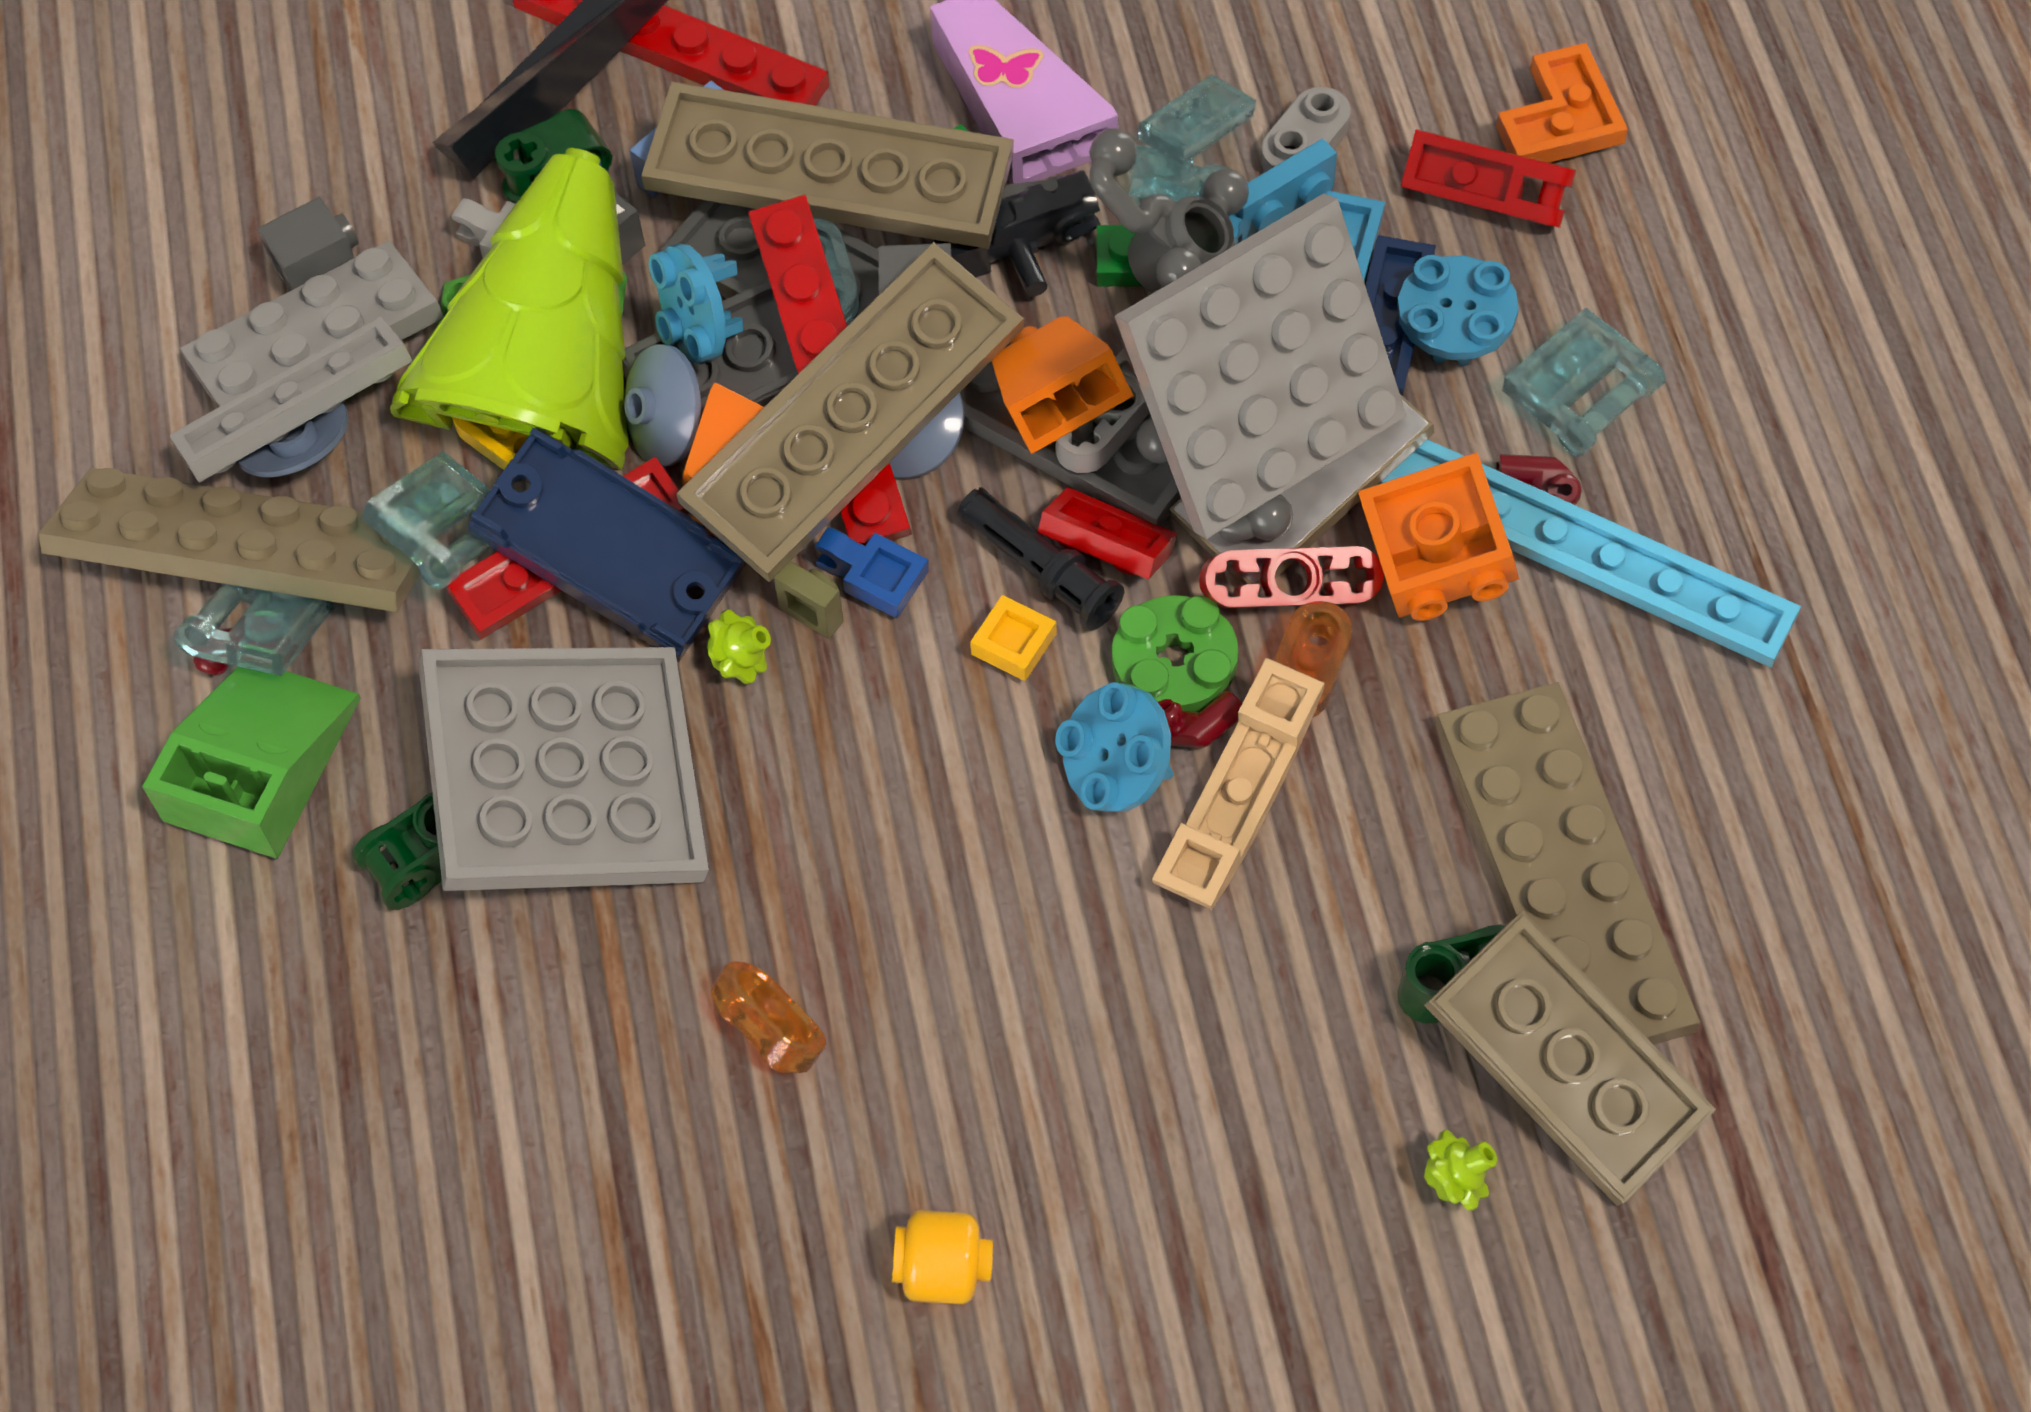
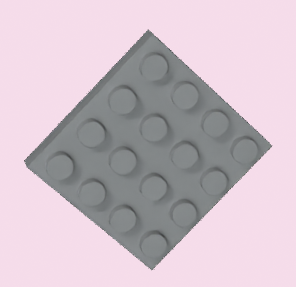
(1262, 365)
(560, 768)

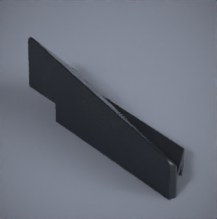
(546, 78)

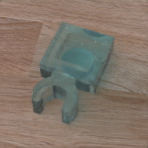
(1161, 175)

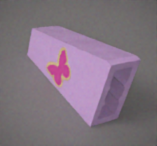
(1018, 88)

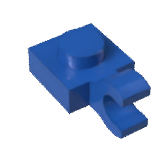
(874, 573)

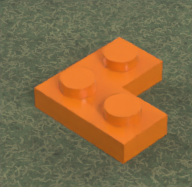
(1575, 112)

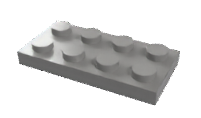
(309, 319)

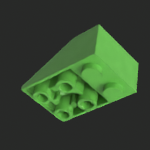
(250, 758)

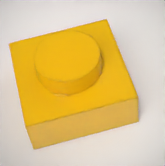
(1013, 638)

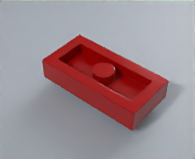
(1107, 533)

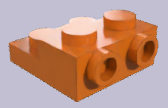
(1439, 537)

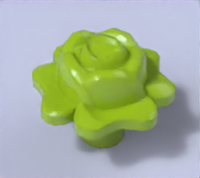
(738, 646)
(1458, 1169)

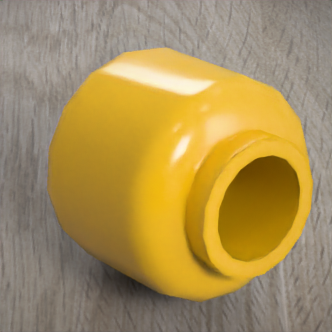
(941, 1257)

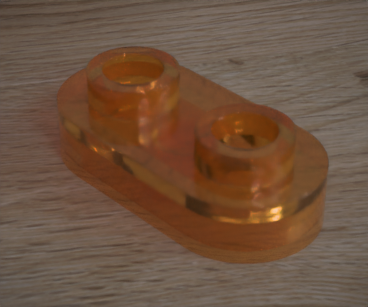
(1317, 661)
(768, 1018)

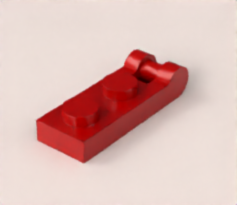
(1485, 177)

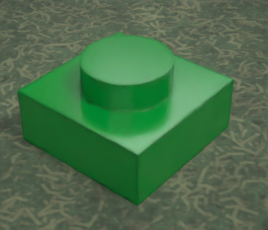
(1112, 257)

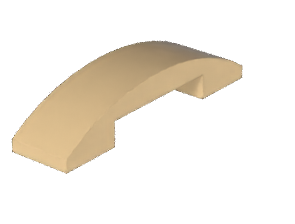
(1241, 785)

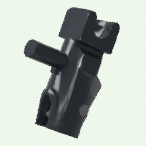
(1033, 218)

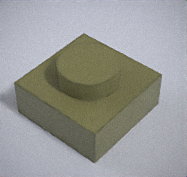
(809, 598)

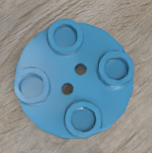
(691, 301)
(1457, 307)
(1101, 726)

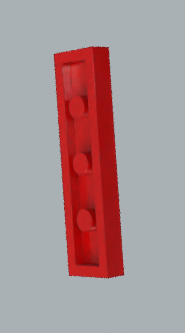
(503, 590)

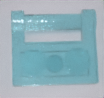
(1570, 367)
(421, 509)
(263, 638)

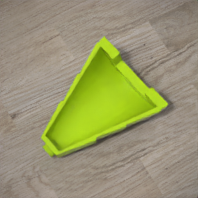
(536, 323)

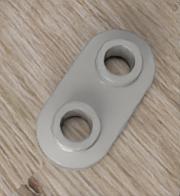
(1312, 116)

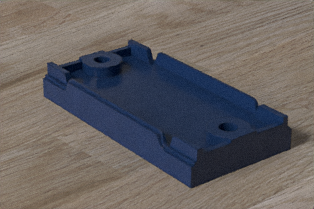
(606, 542)

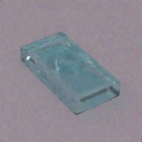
(1196, 119)

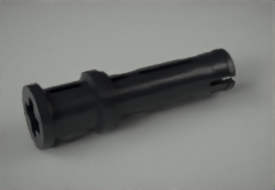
(1059, 571)

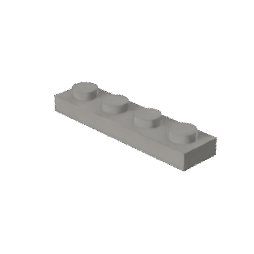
(290, 399)

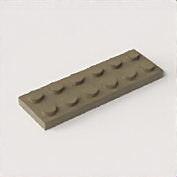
(846, 163)
(850, 411)
(229, 539)
(1563, 851)

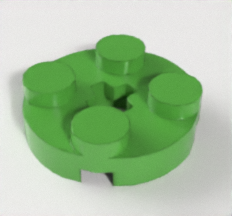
(1180, 622)

